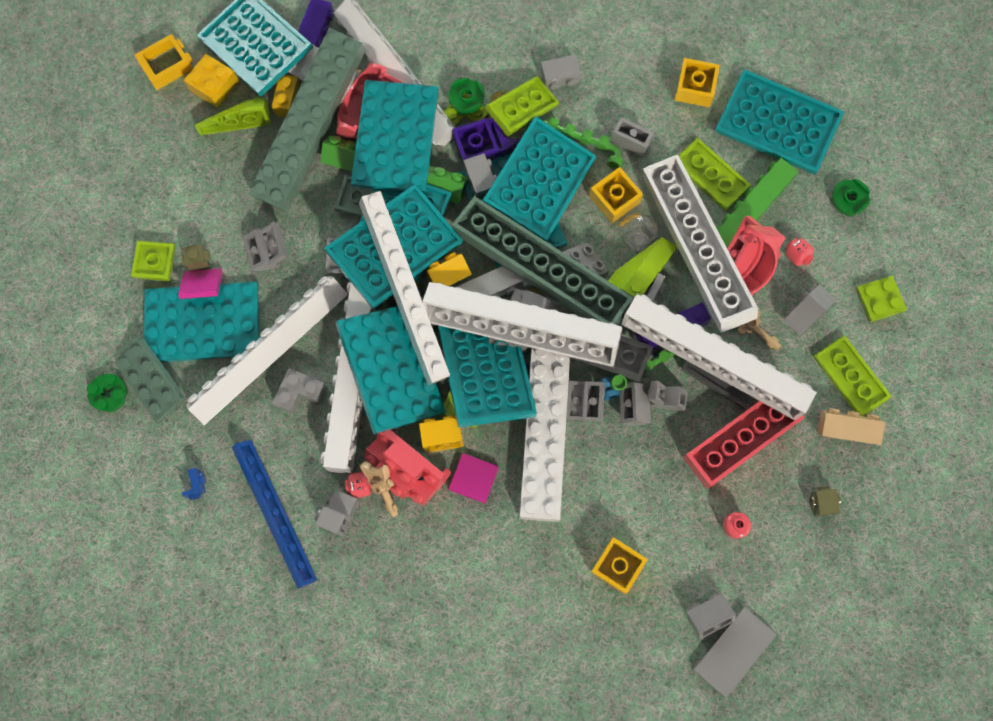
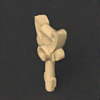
(753, 326)
(380, 484)

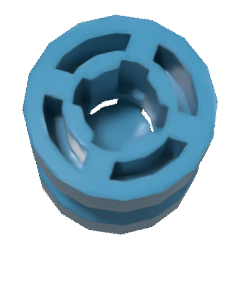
(609, 392)

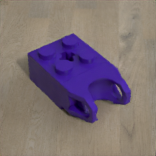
(488, 138)

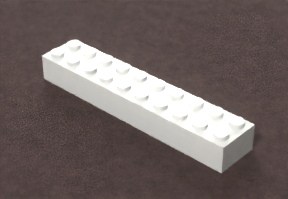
(700, 244)
(522, 324)
(718, 357)
(345, 402)
(545, 437)

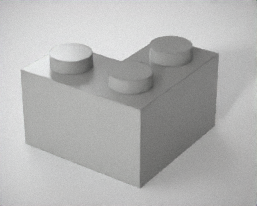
(812, 306)
(294, 388)
(337, 514)

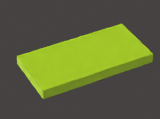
(521, 105)
(713, 174)
(852, 376)

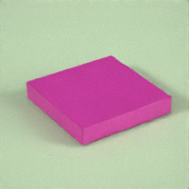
(200, 283)
(473, 478)

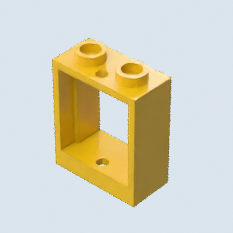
(171, 73)

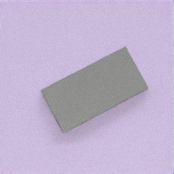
(734, 652)

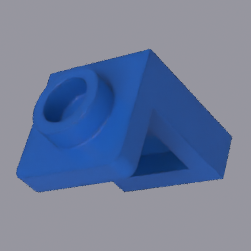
(197, 481)

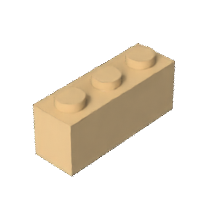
(851, 426)

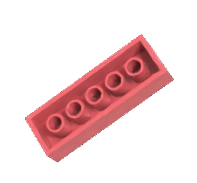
(737, 442)

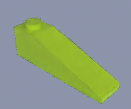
(242, 116)
(641, 271)

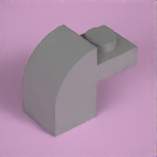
(530, 298)
(667, 396)

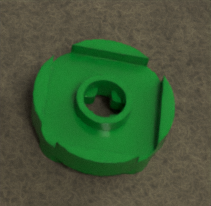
(467, 86)
(847, 206)
(97, 388)

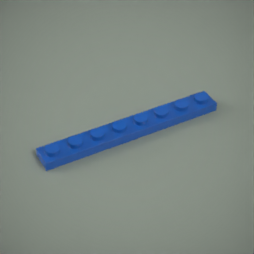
(274, 514)

